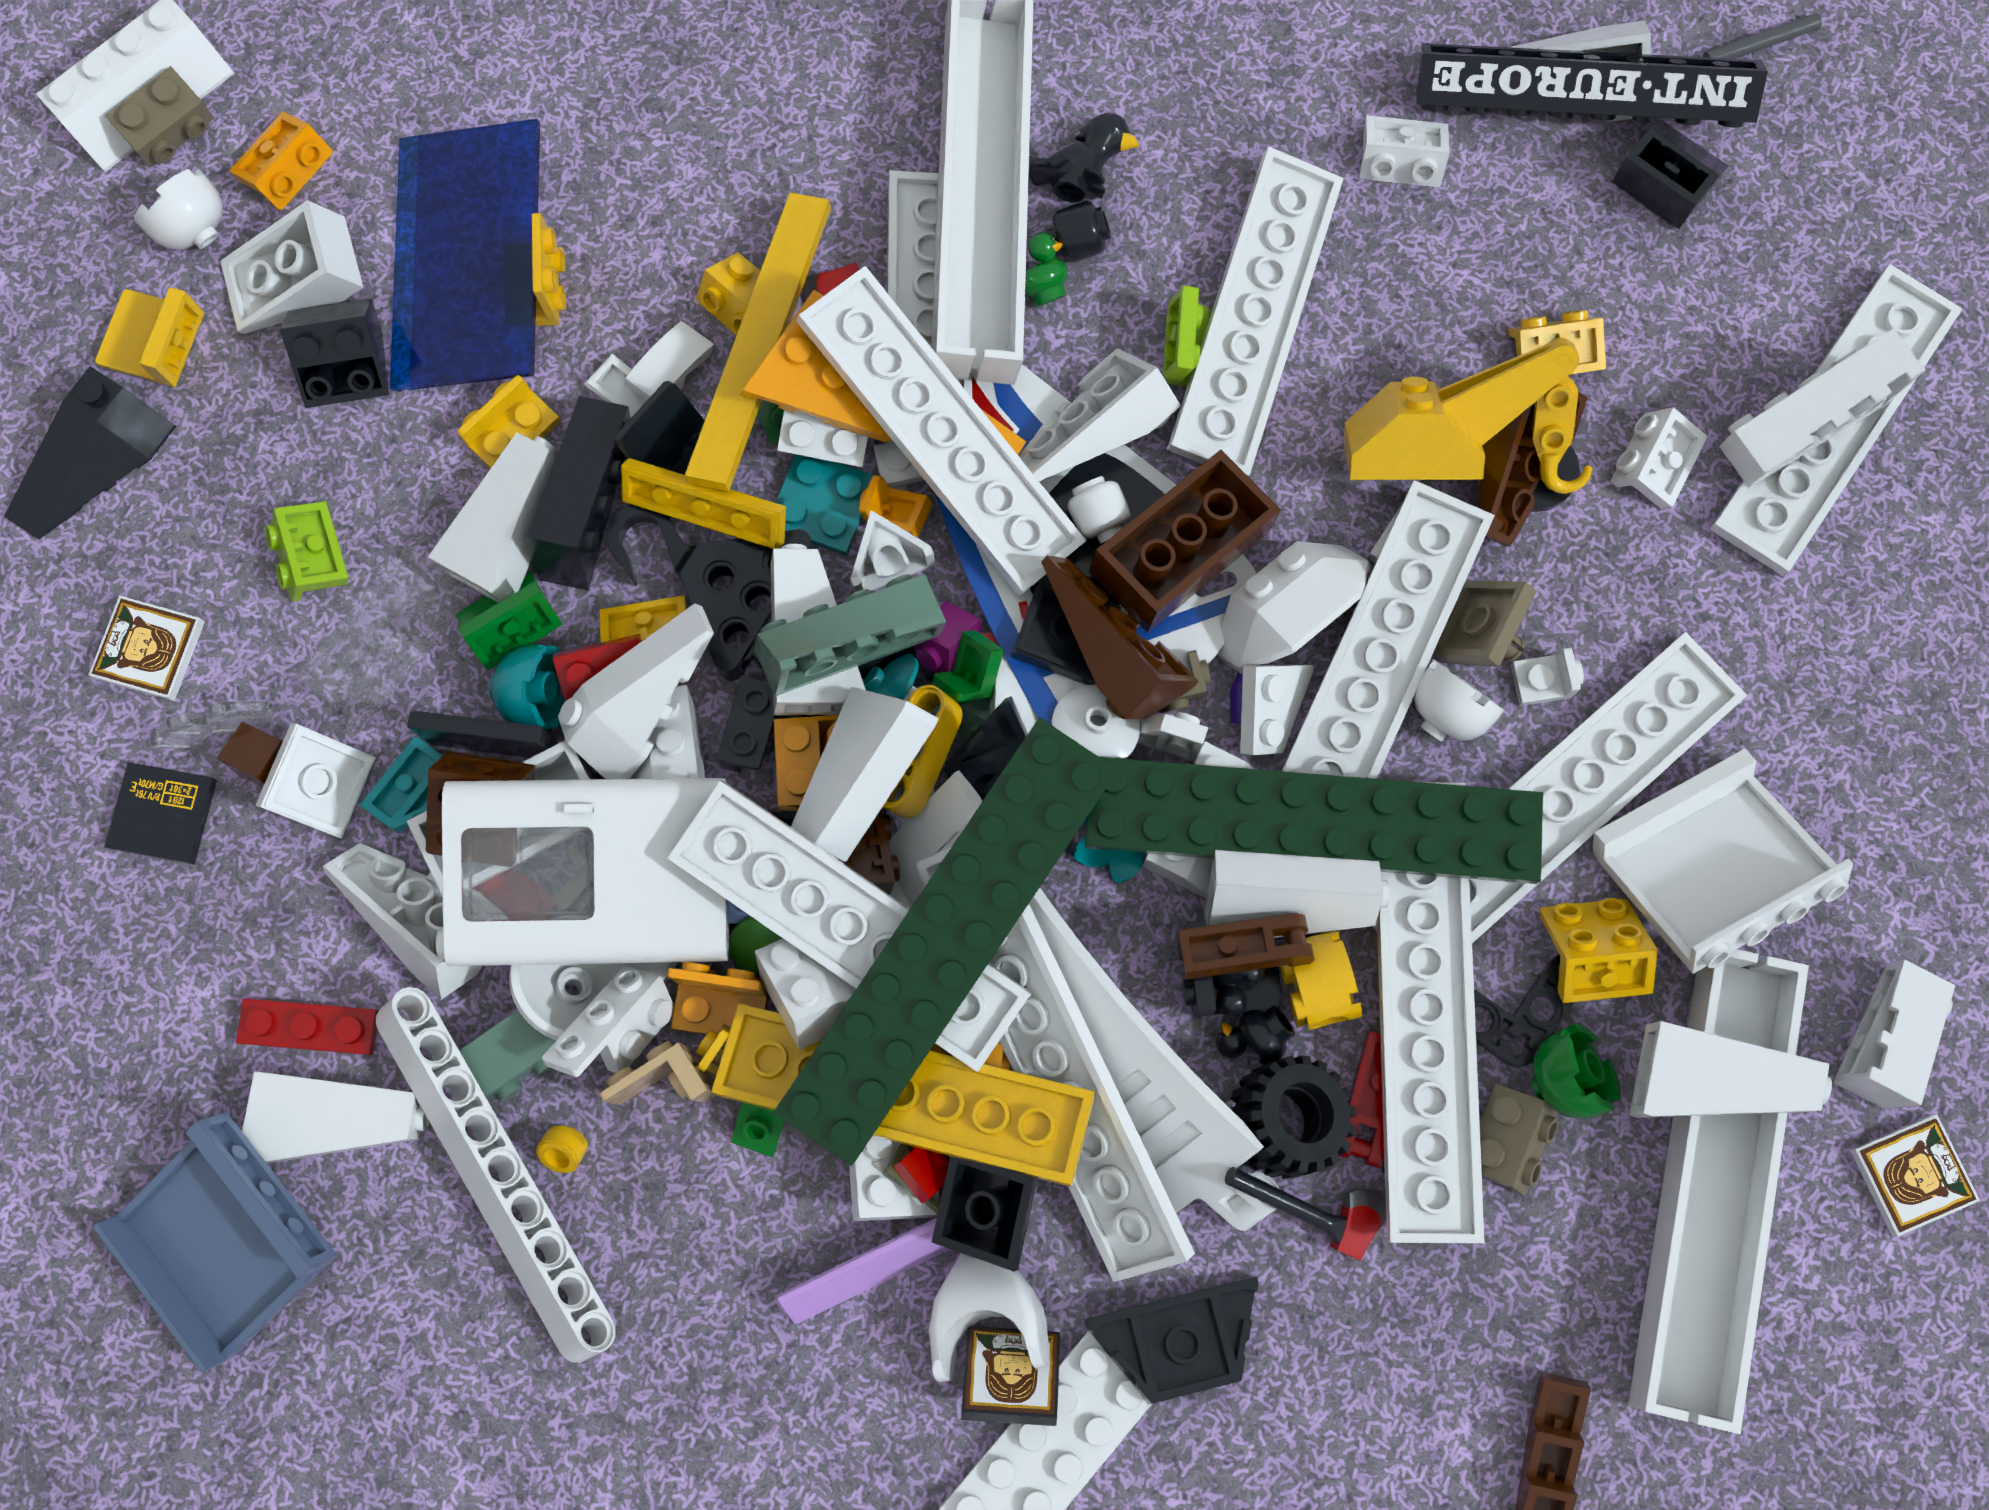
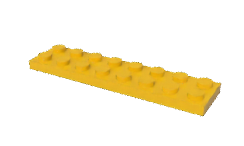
(944, 1108)

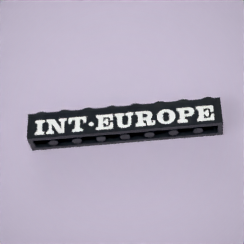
(1590, 84)

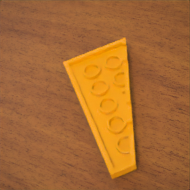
(804, 381)

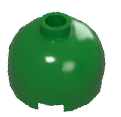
(1573, 1075)

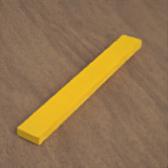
(764, 321)

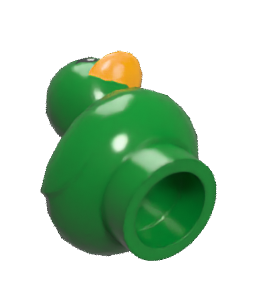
(1046, 279)

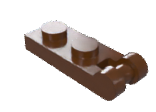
(1244, 946)

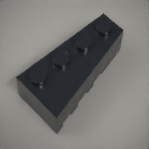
(578, 495)

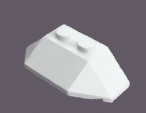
(1290, 602)

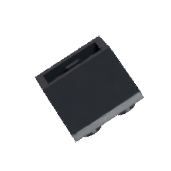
(1669, 173)
(336, 352)

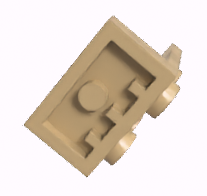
(662, 1060)

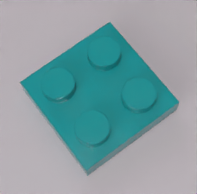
(824, 501)

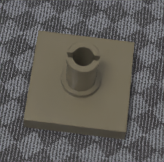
(1485, 624)

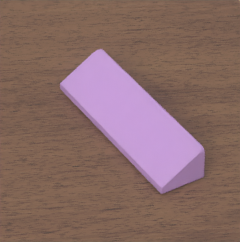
(861, 1273)

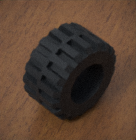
(1323, 1110)

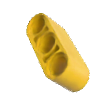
(925, 769)

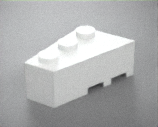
(1897, 1037)

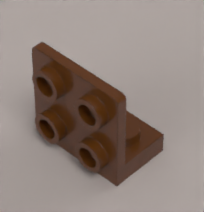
(464, 767)

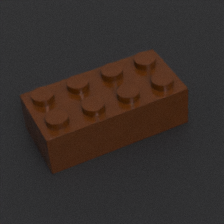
(1183, 540)

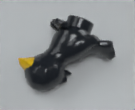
(1079, 166)

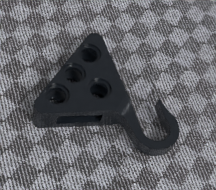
(700, 567)

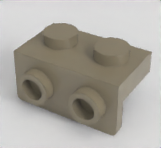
(161, 117)
(1514, 1138)

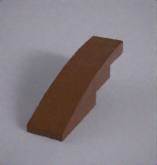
(1553, 1444)

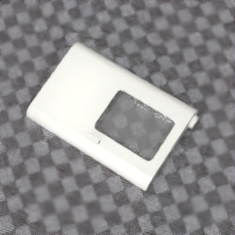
(574, 874)

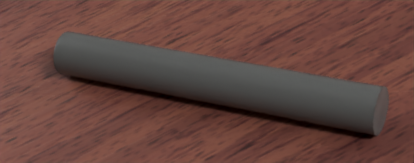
(1767, 38)

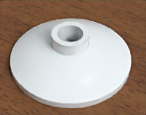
(1111, 740)

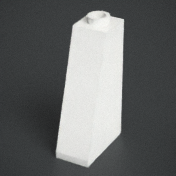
(488, 537)
(797, 586)
(860, 768)
(1326, 890)
(1715, 1075)
(318, 1117)

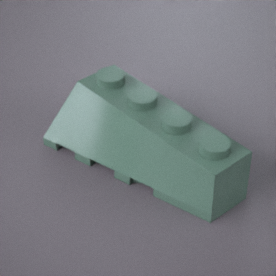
(848, 633)

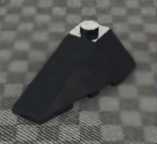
(88, 447)

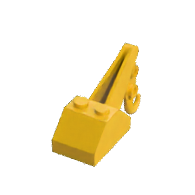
(1439, 432)

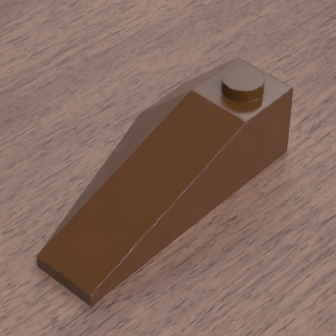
(1512, 475)

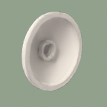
(542, 994)

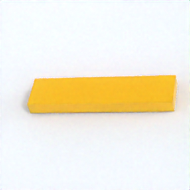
(711, 508)

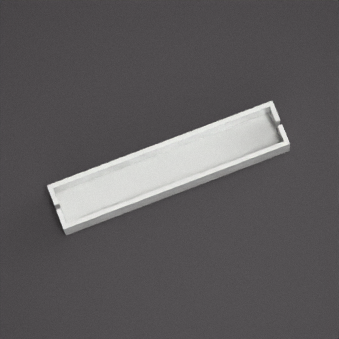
(983, 190)
(1716, 1213)

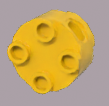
(1323, 987)

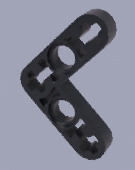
(1522, 1020)

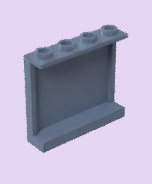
(216, 1243)

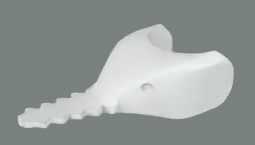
(982, 1291)

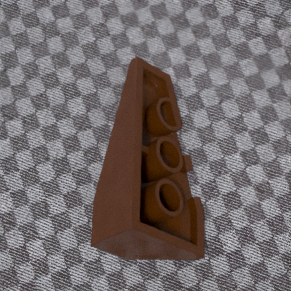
(1124, 665)

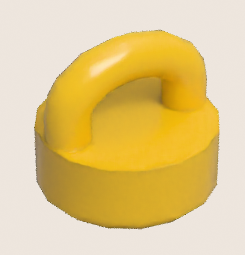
(562, 1149)

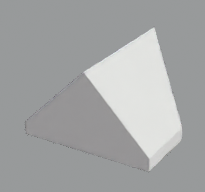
(887, 554)

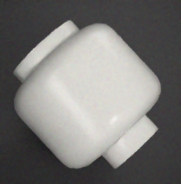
(1098, 509)

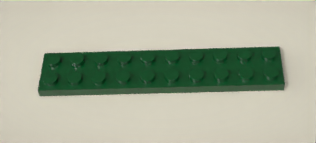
(1395, 822)
(945, 941)

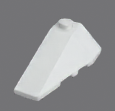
(1117, 405)
(402, 910)

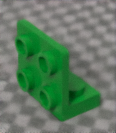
(501, 627)

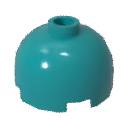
(528, 687)

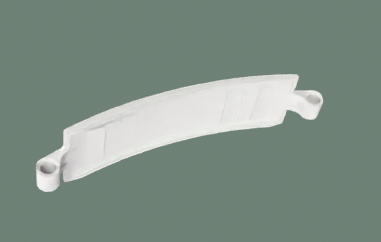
(1177, 1116)

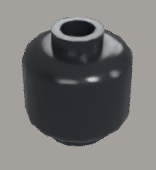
(1080, 230)

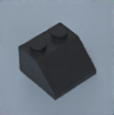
(985, 1212)

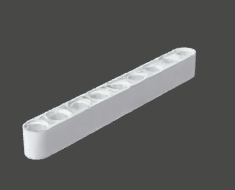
(494, 1197)

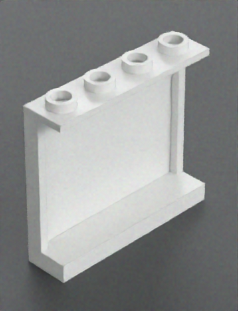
(1717, 863)

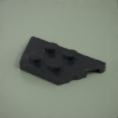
(990, 750)
(1180, 1341)

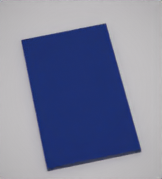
(465, 256)

